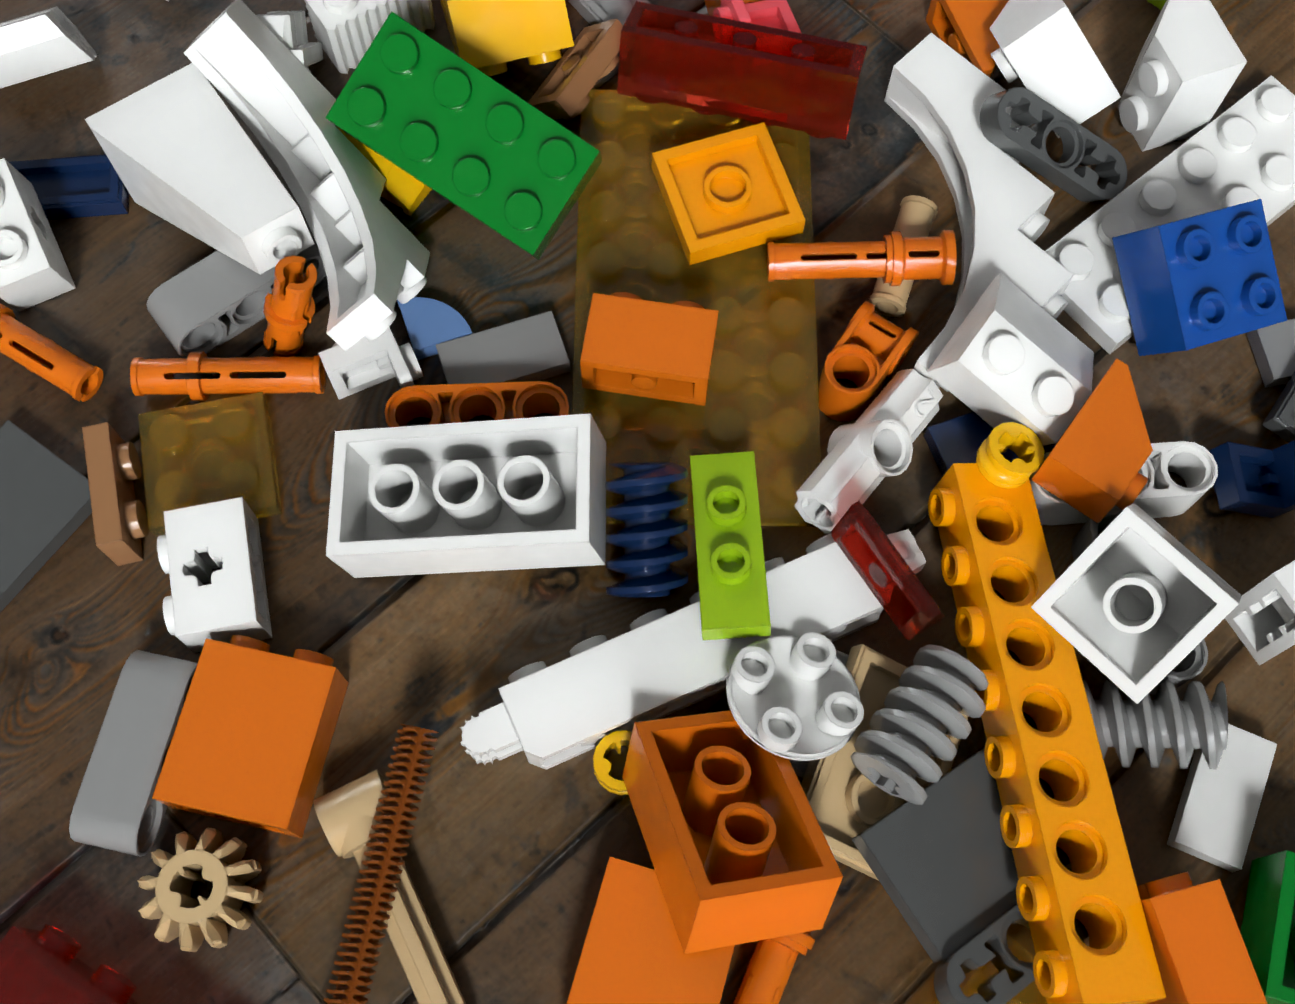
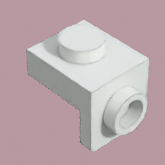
(370, 364)

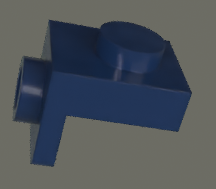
(1255, 479)

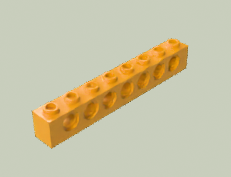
(1063, 751)

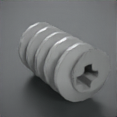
(916, 720)
(1162, 723)

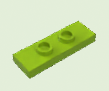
(729, 546)

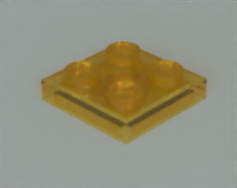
(209, 456)

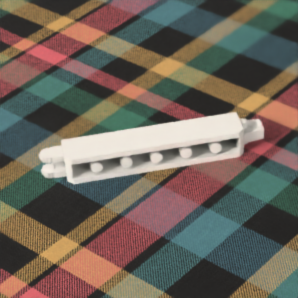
(665, 661)

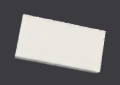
(1223, 803)

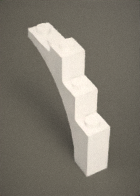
(993, 195)
(361, 243)

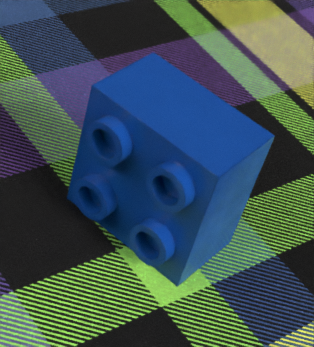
(1200, 279)

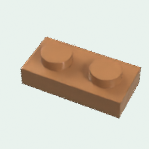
(589, 60)
(116, 513)

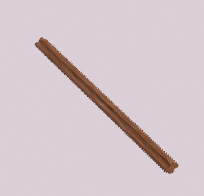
(382, 866)

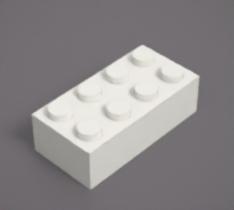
(468, 497)

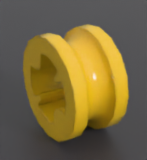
(1019, 440)
(603, 767)

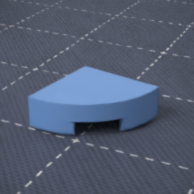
(430, 324)

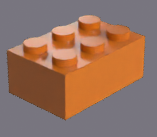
(727, 833)

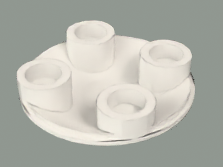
(794, 696)

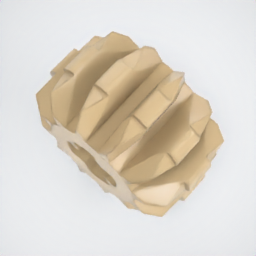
(200, 917)

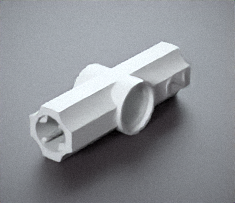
(869, 449)

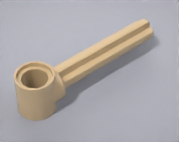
(347, 822)

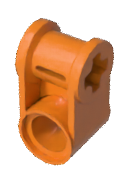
(868, 356)

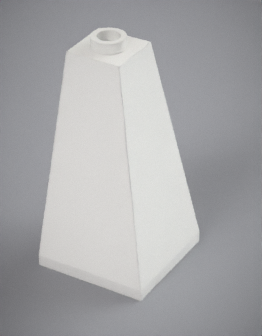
(200, 170)

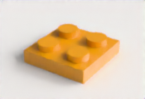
(727, 193)

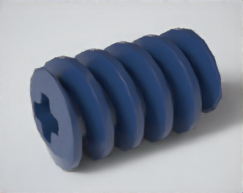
(647, 529)

